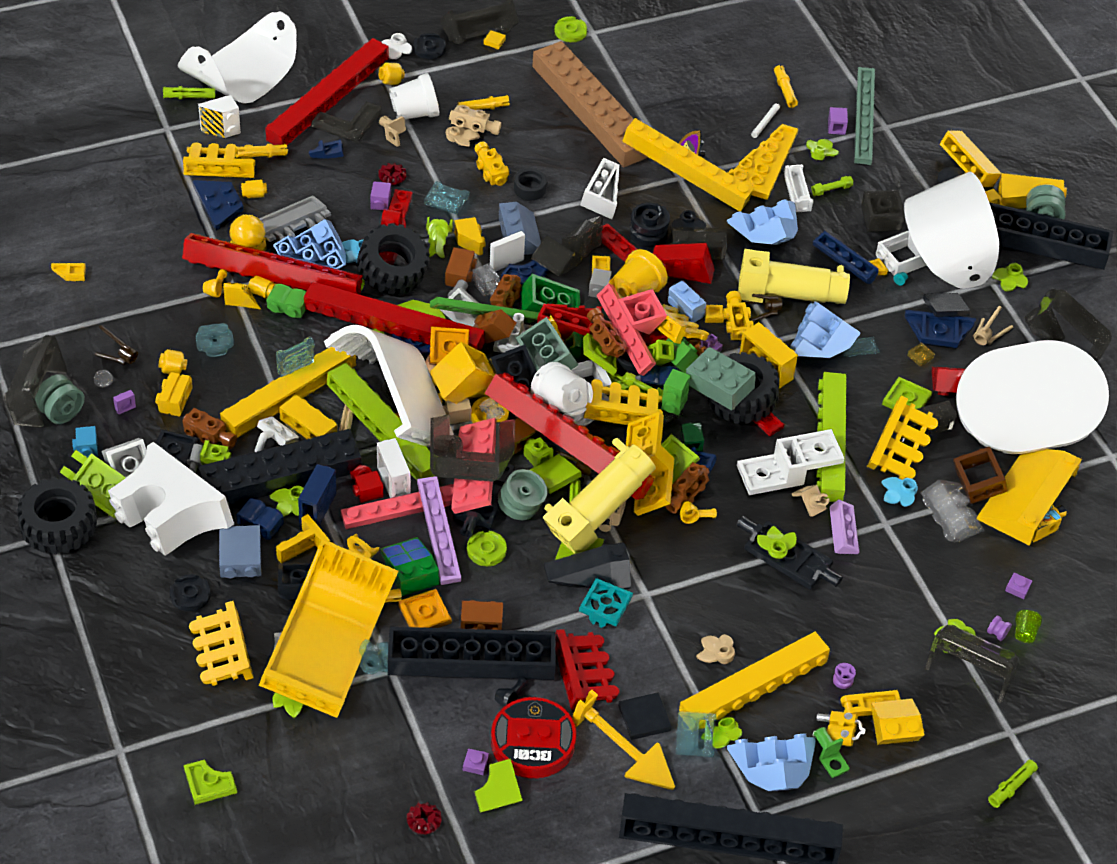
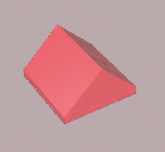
(643, 311)

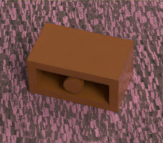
(460, 266)
(496, 325)
(481, 615)

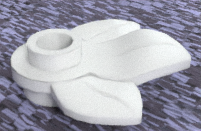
(397, 46)

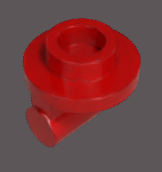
(359, 470)

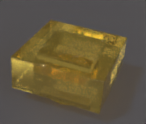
(920, 354)

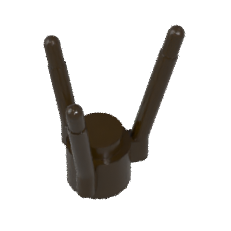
(771, 303)
(126, 353)
(585, 470)

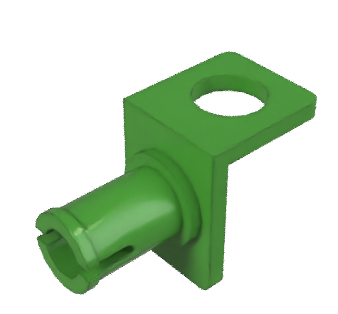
(830, 752)

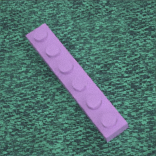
(439, 530)

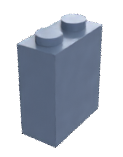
(240, 551)

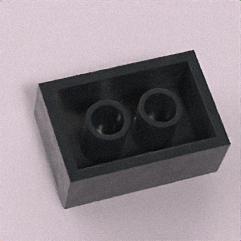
(515, 363)

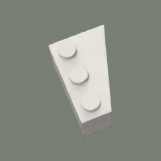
(602, 190)

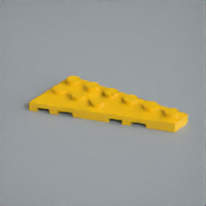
(764, 164)

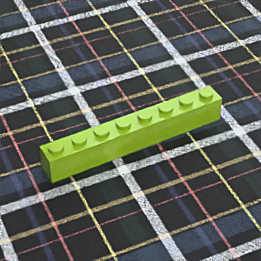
(377, 416)
(832, 417)

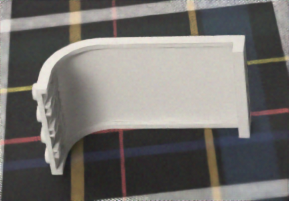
(404, 373)

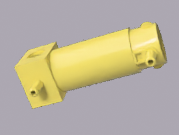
(790, 280)
(576, 521)

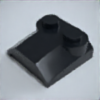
(291, 579)

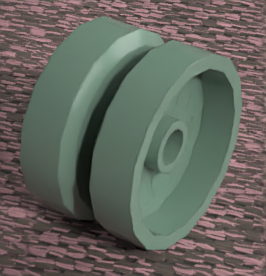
(1047, 201)
(59, 399)
(522, 494)

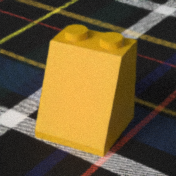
(462, 373)

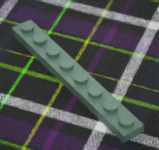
(864, 116)

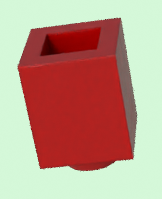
(368, 487)

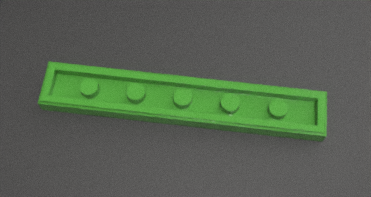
(478, 308)

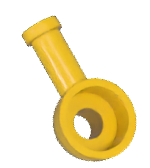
(214, 286)
(689, 513)

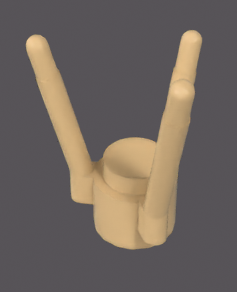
(984, 334)

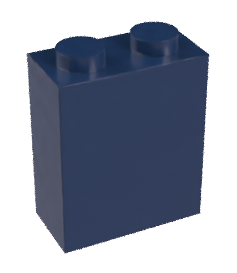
(318, 494)

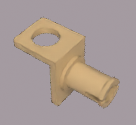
(393, 128)
(813, 499)

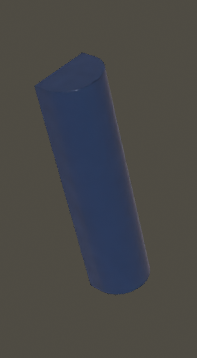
(846, 257)

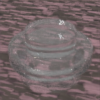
(103, 378)

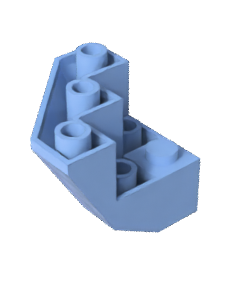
(767, 224)
(316, 245)
(823, 333)
(775, 763)

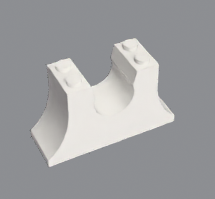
(169, 500)

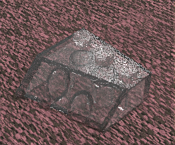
(951, 510)

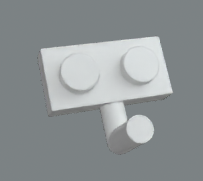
(274, 429)

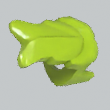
(437, 232)

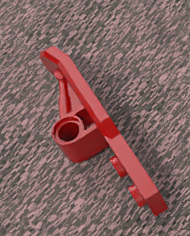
(397, 215)

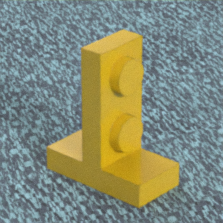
(302, 541)

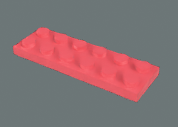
(473, 493)

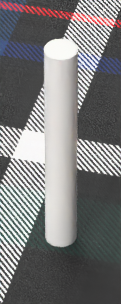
(765, 120)

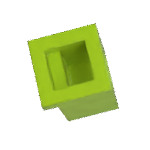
(656, 350)
(537, 451)
(213, 453)

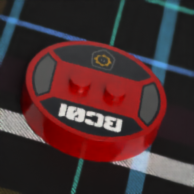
(535, 736)

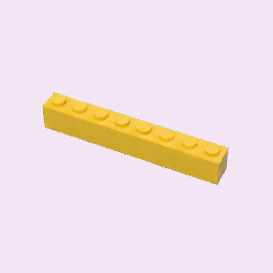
(687, 164)
(267, 400)
(759, 678)

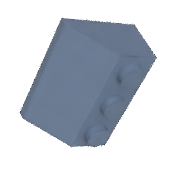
(517, 218)

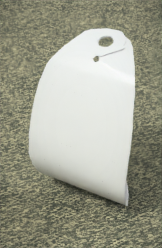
(248, 64)
(955, 230)

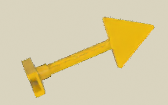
(649, 767)

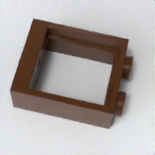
(977, 491)

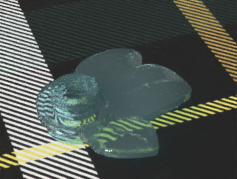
(376, 655)

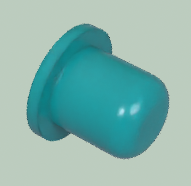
(900, 278)

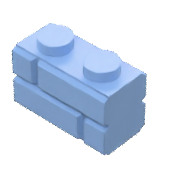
(687, 301)

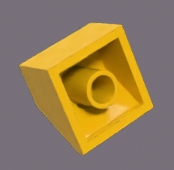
(897, 721)

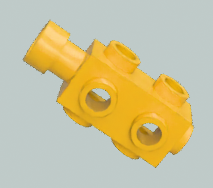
(491, 164)
(736, 315)

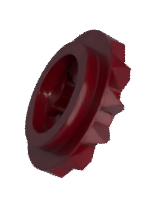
(397, 177)
(419, 825)

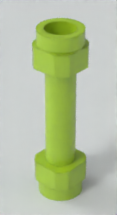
(819, 189)
(630, 379)

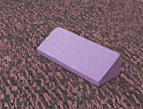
(844, 528)

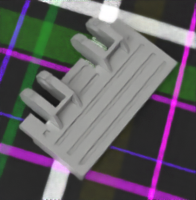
(294, 217)

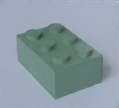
(546, 345)
(721, 378)

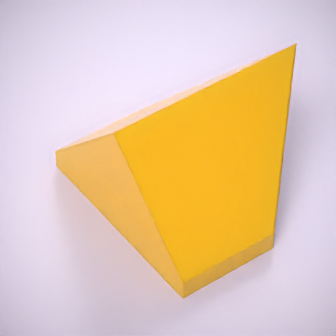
(239, 295)

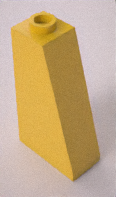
(1014, 188)

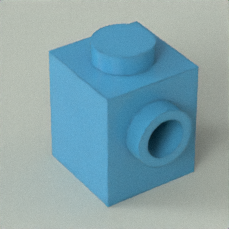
(86, 441)

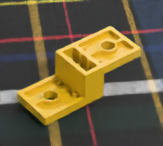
(647, 435)

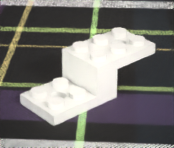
(790, 462)

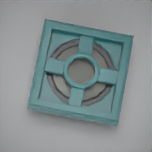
(607, 603)

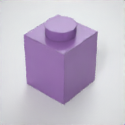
(837, 121)
(380, 195)

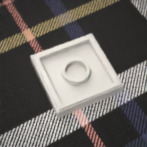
(507, 251)

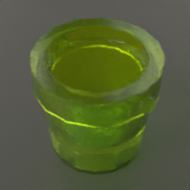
(1027, 625)

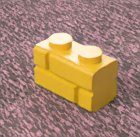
(174, 394)

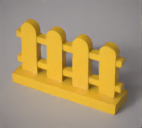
(215, 166)
(677, 326)
(618, 412)
(898, 447)
(225, 653)

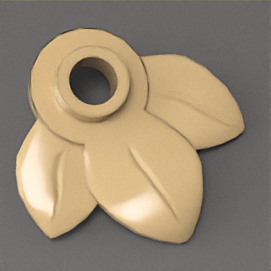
(461, 135)
(717, 649)

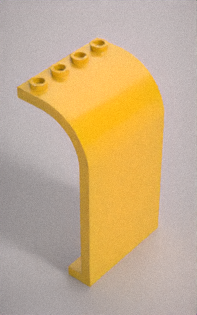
(326, 627)

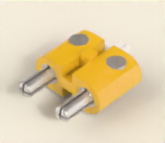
(842, 726)

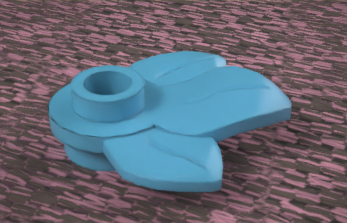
(352, 249)
(900, 490)

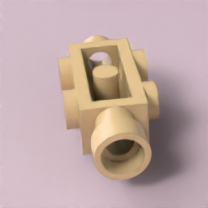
(470, 117)

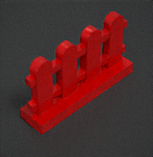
(574, 676)

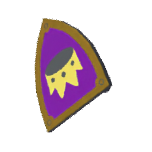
(693, 142)

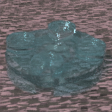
(214, 331)

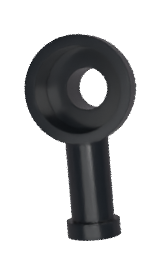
(506, 695)

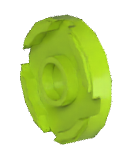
(570, 29)
(486, 548)

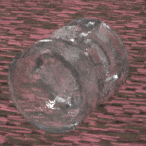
(491, 409)

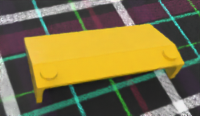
(1032, 489)

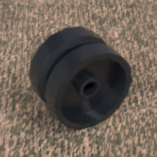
(649, 224)

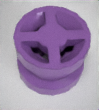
(999, 628)
(842, 670)

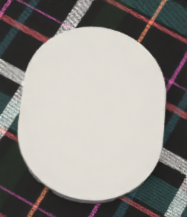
(1032, 397)

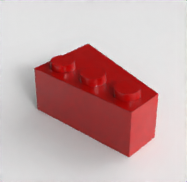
(686, 261)
(568, 318)

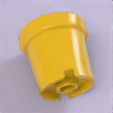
(639, 274)

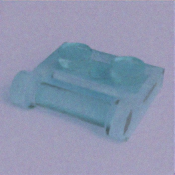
(446, 197)
(295, 357)
(688, 733)

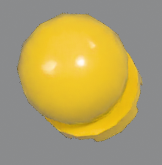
(248, 232)

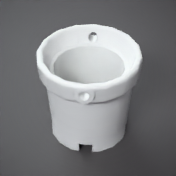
(415, 98)
(562, 388)

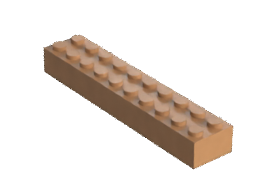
(587, 99)

